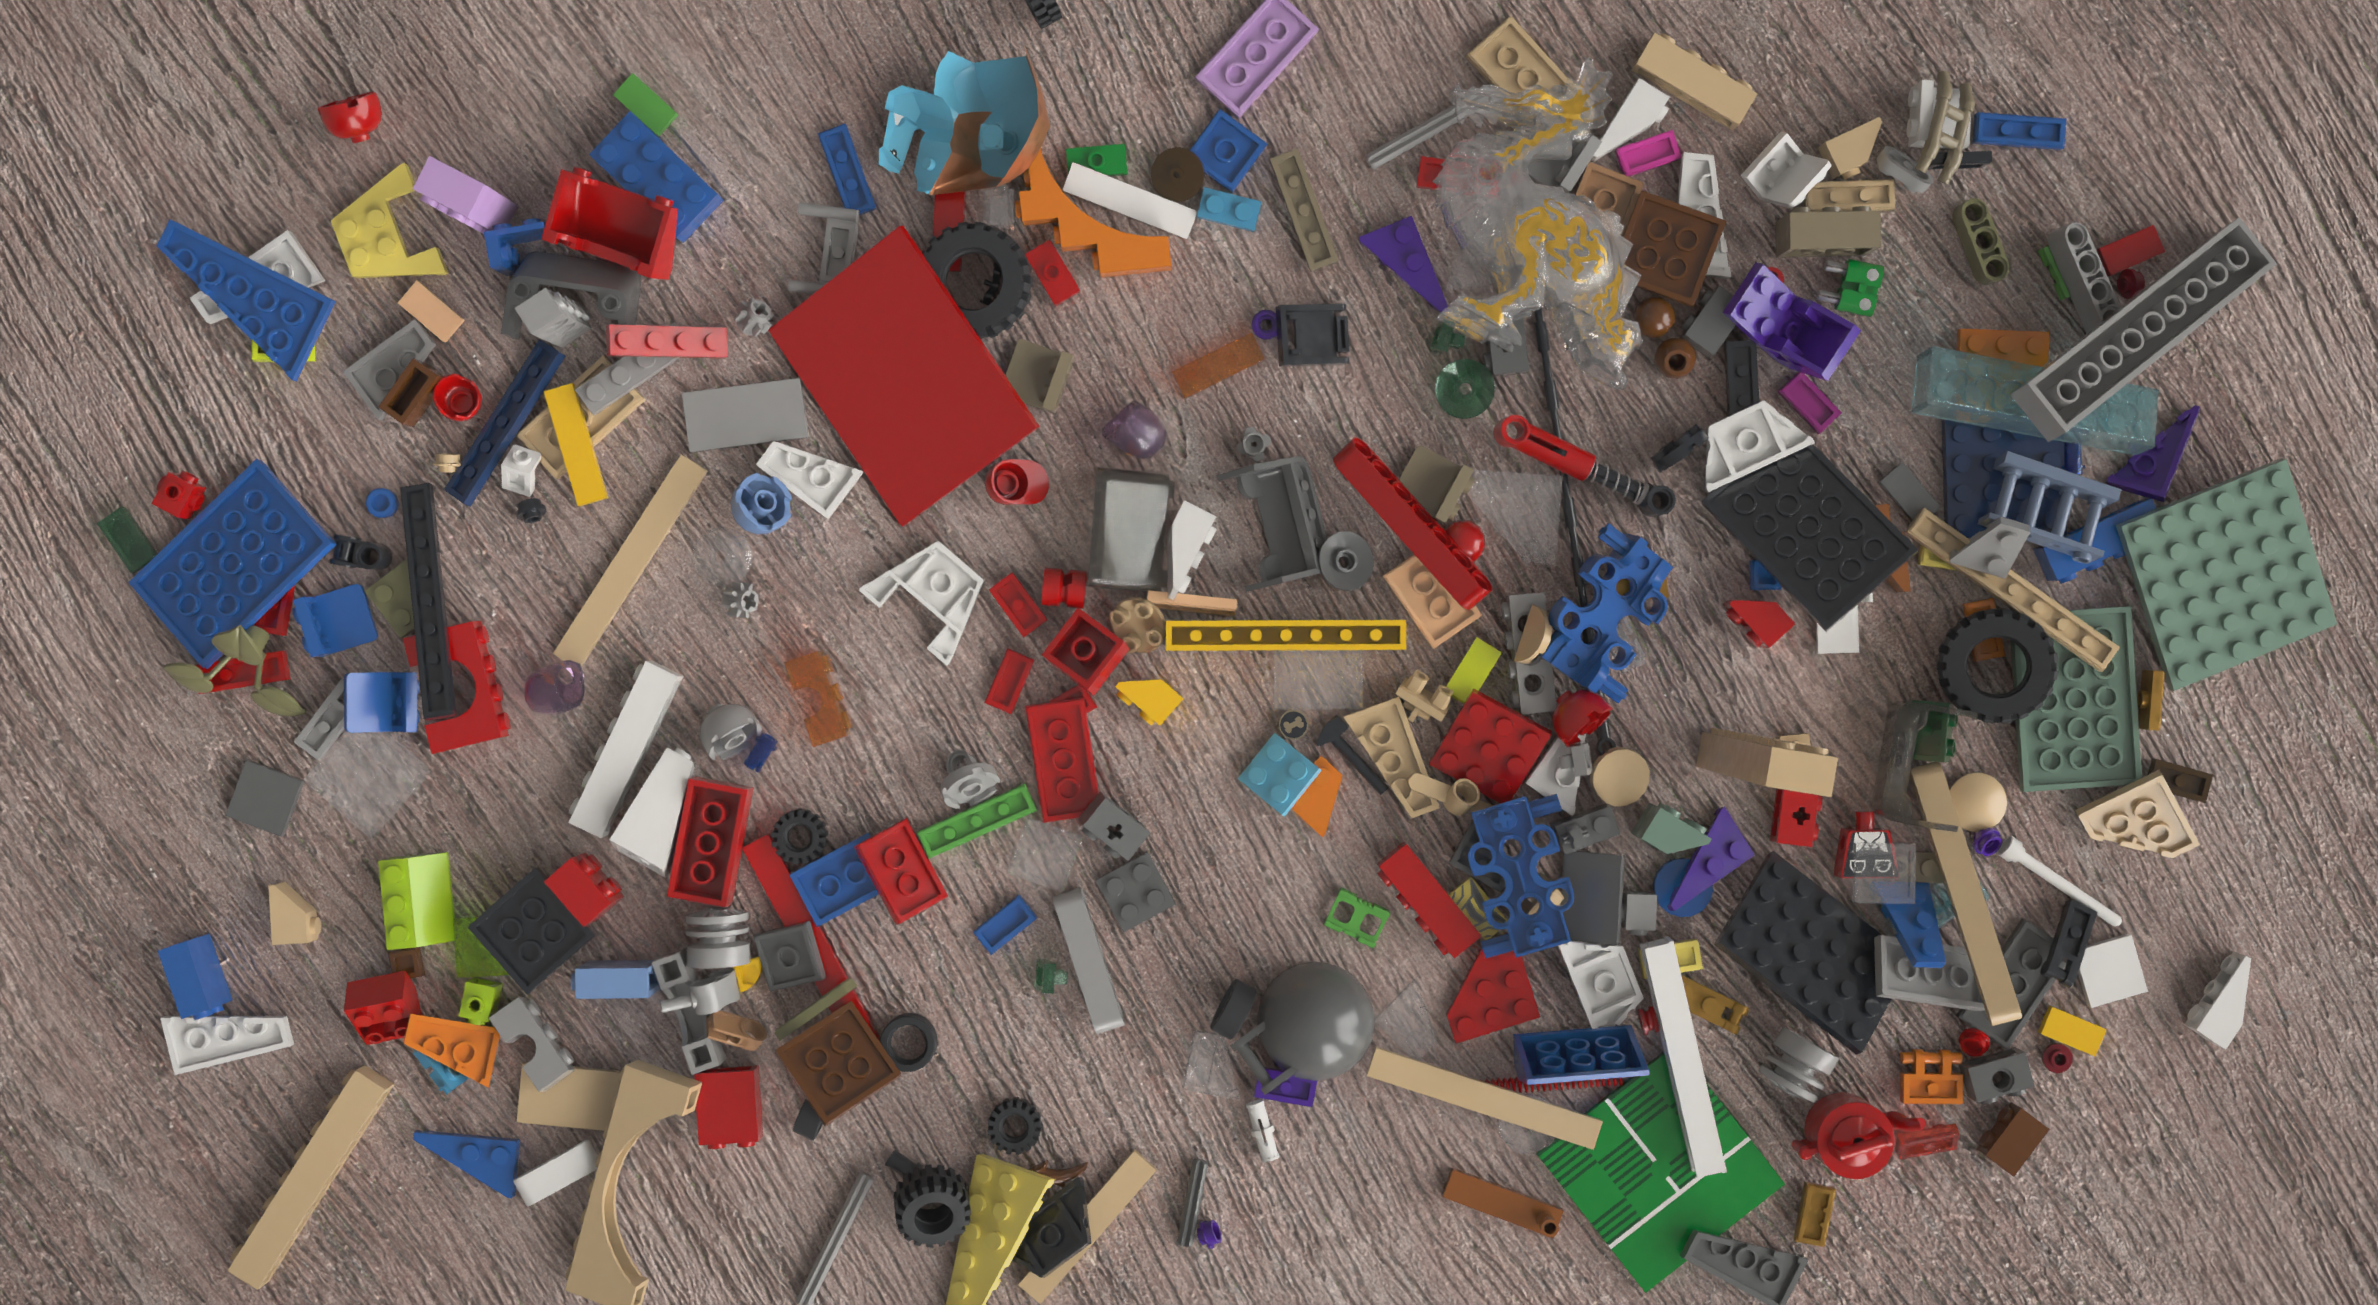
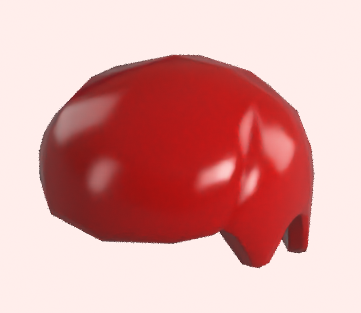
(457, 397)
(1468, 537)

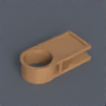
(731, 1030)

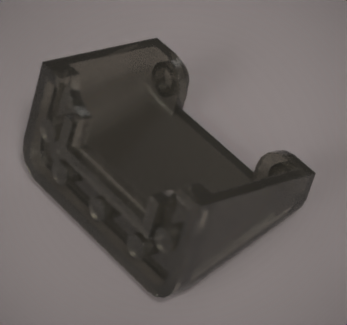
(1129, 530)

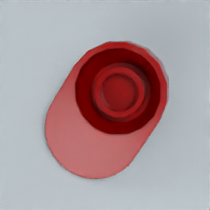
(1016, 482)

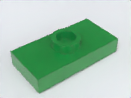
(1104, 159)

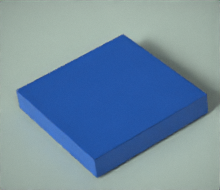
(1227, 150)

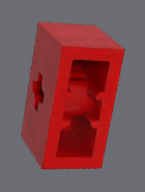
(1791, 830)

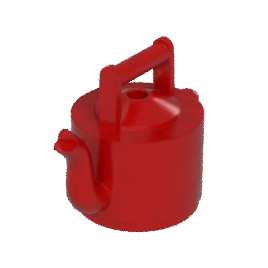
(1839, 1120)

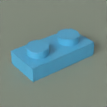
(1229, 209)

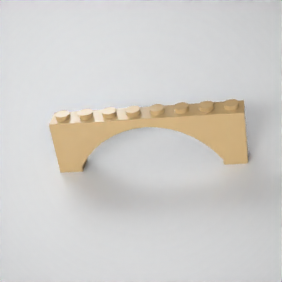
(601, 1262)

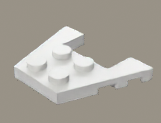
(939, 583)

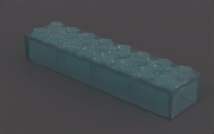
(1978, 393)

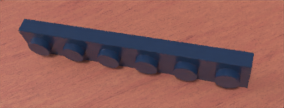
(504, 422)

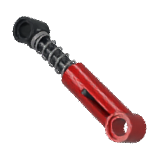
(1580, 464)

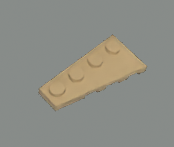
(1393, 749)

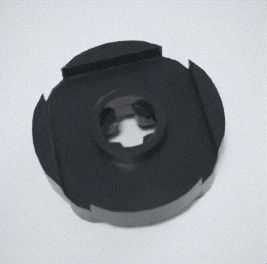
(1678, 449)

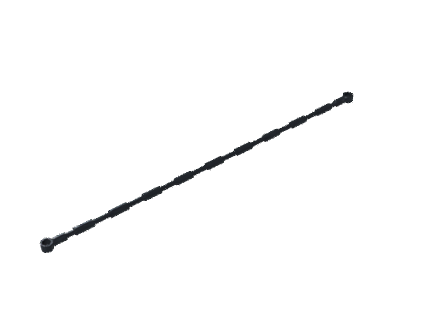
(1568, 501)

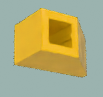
(1152, 696)

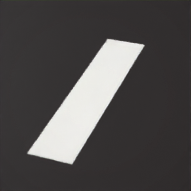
(1129, 200)

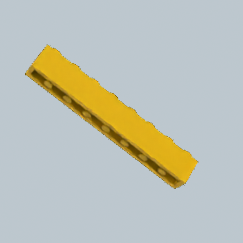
(1285, 635)

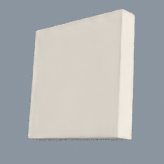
(2111, 971)

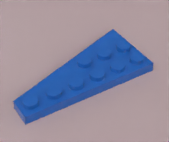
(263, 303)

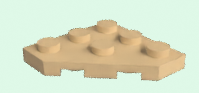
(2140, 818)

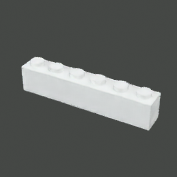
(625, 748)

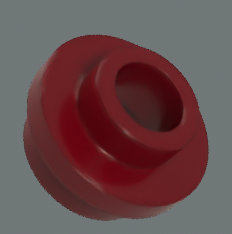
(2130, 283)
(2049, 1054)

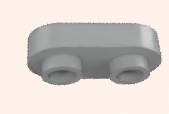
(1896, 164)

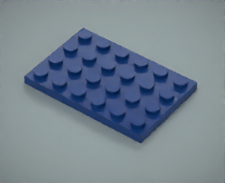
(232, 561)

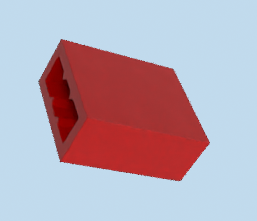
(729, 1107)

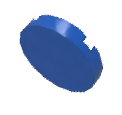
(1668, 878)

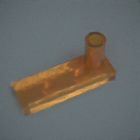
(1218, 365)

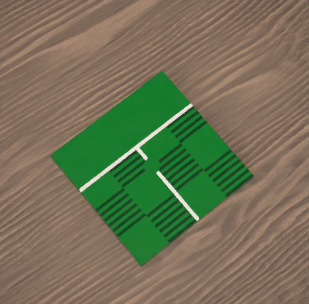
(1641, 1181)

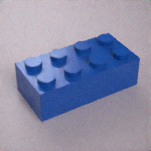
(651, 168)

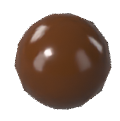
(1654, 317)
(1675, 358)

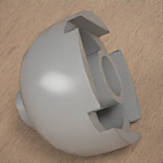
(727, 730)

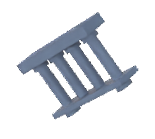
(2069, 486)

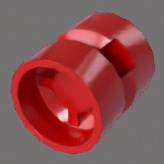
(1064, 588)

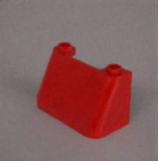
(613, 223)

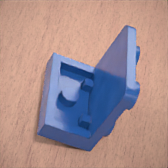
(335, 621)
(381, 702)

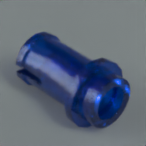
(2073, 458)
(760, 752)

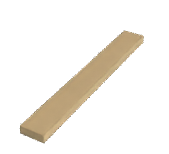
(630, 561)
(2017, 594)
(1484, 1097)

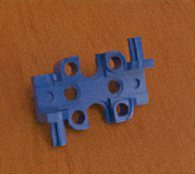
(1590, 663)
(1525, 931)

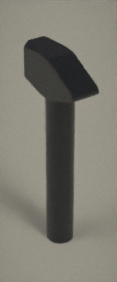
(1332, 733)

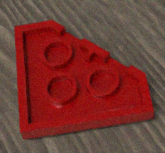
(1492, 997)

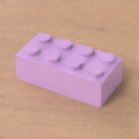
(462, 197)

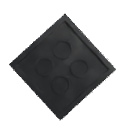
(530, 931)

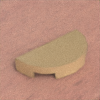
(1535, 636)

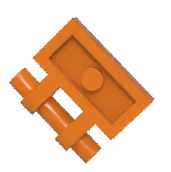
(1931, 1087)

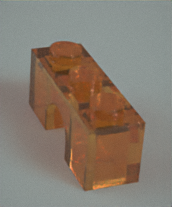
(814, 672)

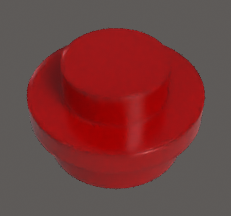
(1974, 1042)

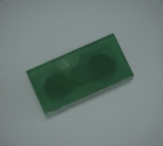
(127, 539)

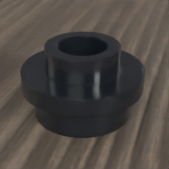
(530, 510)

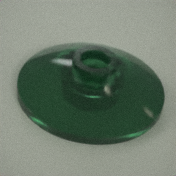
(1448, 388)

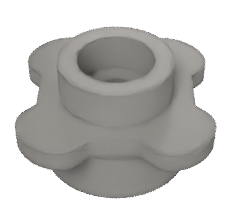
(1253, 436)

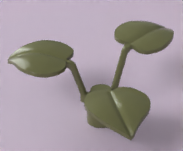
(245, 647)

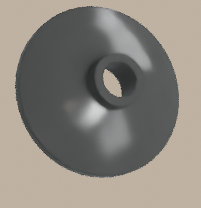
(1357, 558)

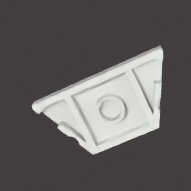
(1749, 443)
(1602, 981)

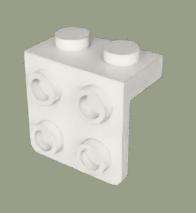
(1922, 105)
(1784, 173)

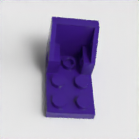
(1788, 326)

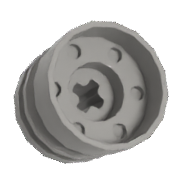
(717, 938)
(1798, 1065)

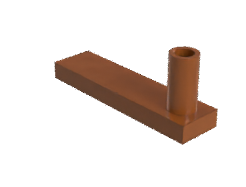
(1502, 1202)

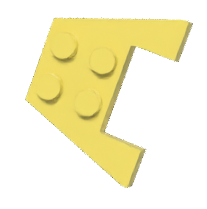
(373, 239)

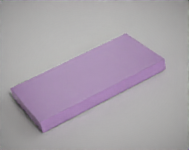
(1256, 54)

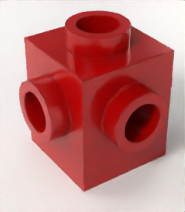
(179, 494)

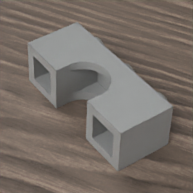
(550, 1061)

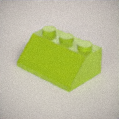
(417, 900)

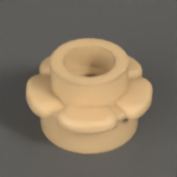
(447, 462)

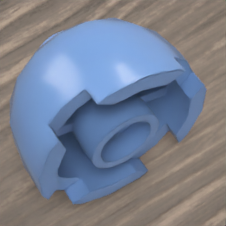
(761, 504)

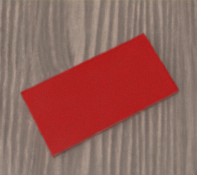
(1062, 757)

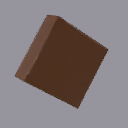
(407, 960)

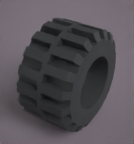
(936, 1224)

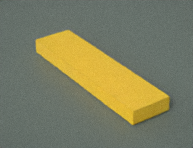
(576, 444)

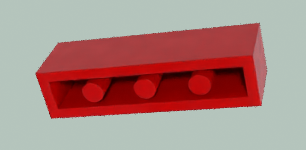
(1428, 899)

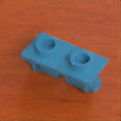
(443, 1076)

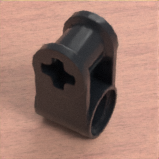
(356, 552)

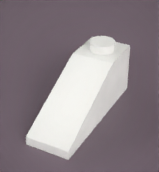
(1636, 114)

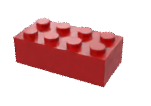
(710, 841)

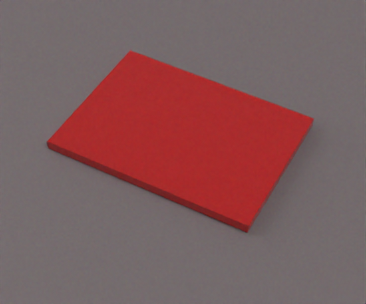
(903, 376)

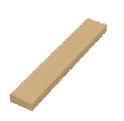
(1101, 1212)

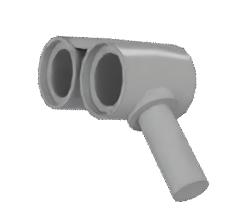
(707, 994)

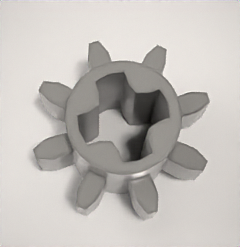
(753, 317)
(740, 599)

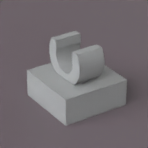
(1579, 759)

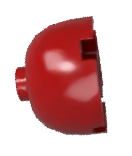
(352, 117)
(1579, 715)

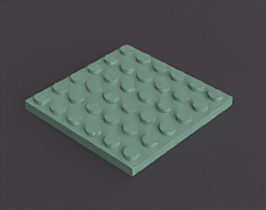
(2227, 574)

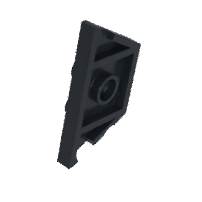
(1056, 1231)

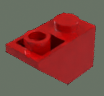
(1762, 620)

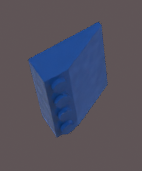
(1578, 1055)

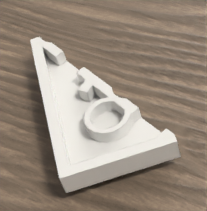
(1550, 779)

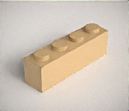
(1694, 81)

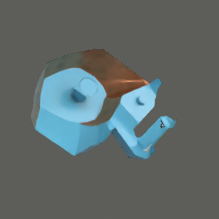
(977, 125)

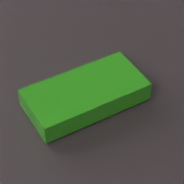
(645, 104)

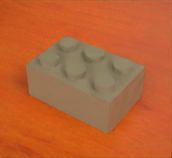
(1828, 232)

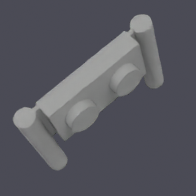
(838, 244)

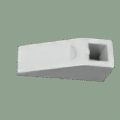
(1184, 541)
(2223, 1004)

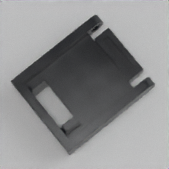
(1316, 334)

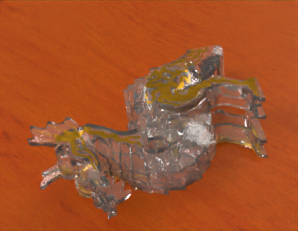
(1534, 236)

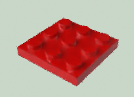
(1490, 746)

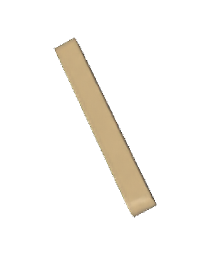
(1966, 895)

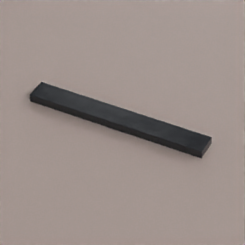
(428, 601)

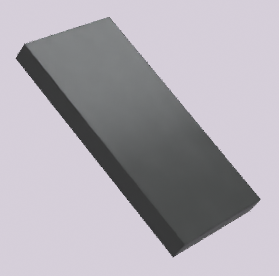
(2024, 956)

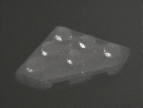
(1522, 510)

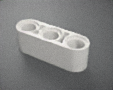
(557, 1172)

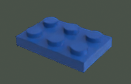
(834, 883)

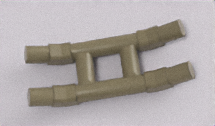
(1937, 137)

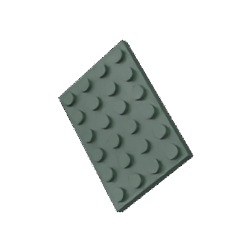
(2090, 721)

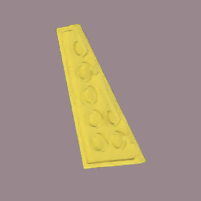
(1001, 1208)

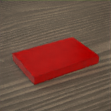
(901, 871)

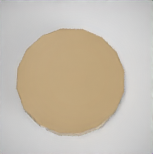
(1619, 776)

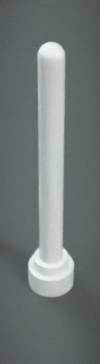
(2014, 851)

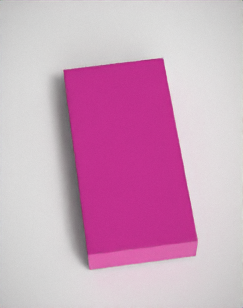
(1648, 154)

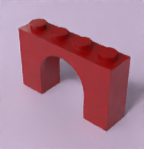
(485, 716)

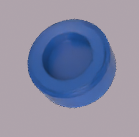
(382, 503)

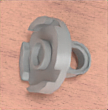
(969, 783)

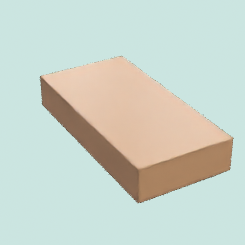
(431, 311)

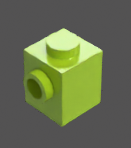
(480, 1000)

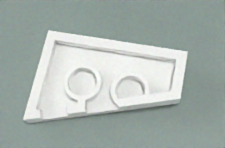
(809, 476)

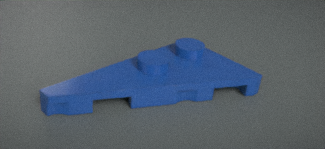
(483, 1157)

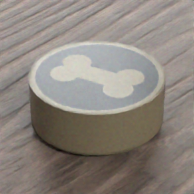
(1293, 724)

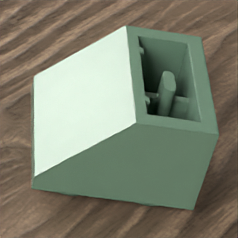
(1667, 833)

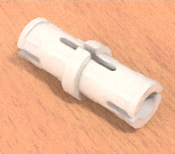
(1267, 1149)

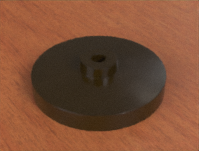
(1177, 174)

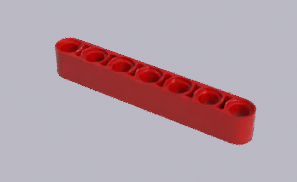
(1412, 523)

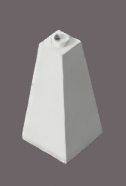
(654, 818)

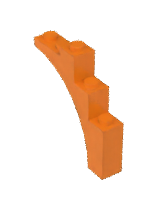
(1117, 251)

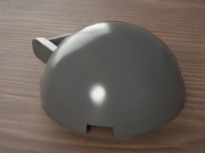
(1311, 1024)

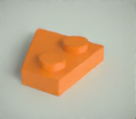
(1319, 798)

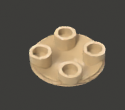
(1138, 624)
(1978, 801)

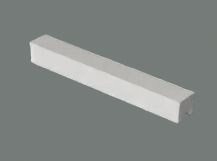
(1682, 1057)

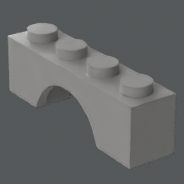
(675, 982)

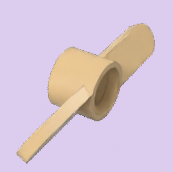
(1447, 793)

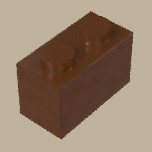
(411, 393)
(2012, 1138)

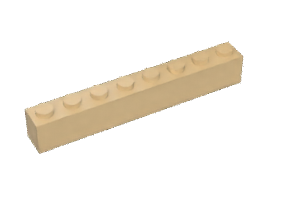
(310, 1177)

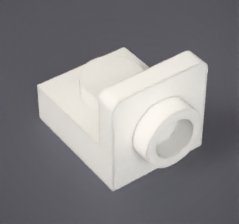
(519, 470)

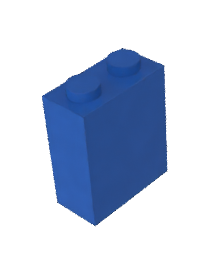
(195, 977)

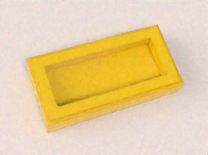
(2072, 1030)

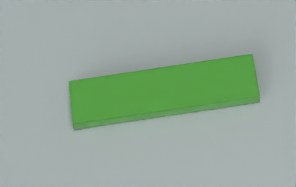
(977, 821)

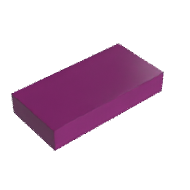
(1809, 402)

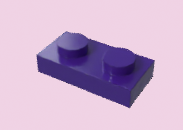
(1291, 1091)

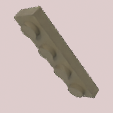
(1303, 210)

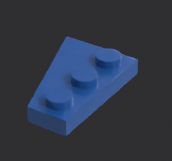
(1918, 928)

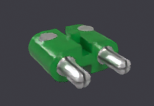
(1857, 288)

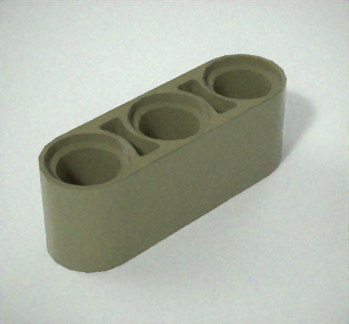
(1993, 250)

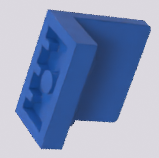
(501, 239)

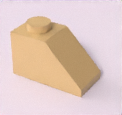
(1850, 149)
(291, 916)

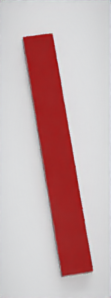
(791, 909)

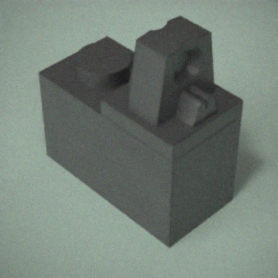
(1585, 828)

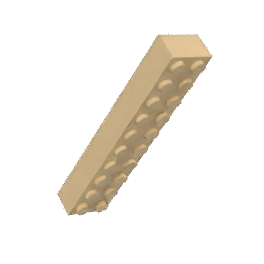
(1768, 761)

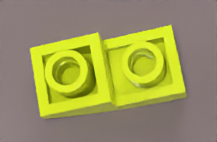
(1473, 669)

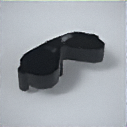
(994, 285)

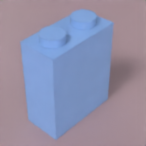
(614, 979)

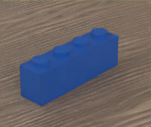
(2063, 568)

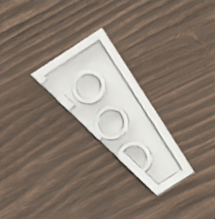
(1700, 192)

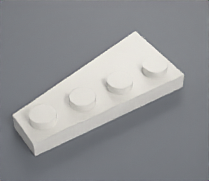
(281, 255)
(222, 1039)

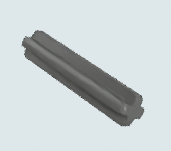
(1192, 1202)

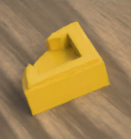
(748, 974)

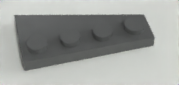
(1752, 1268)

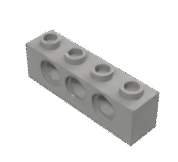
(554, 317)
(1543, 697)

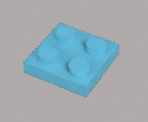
(1279, 774)

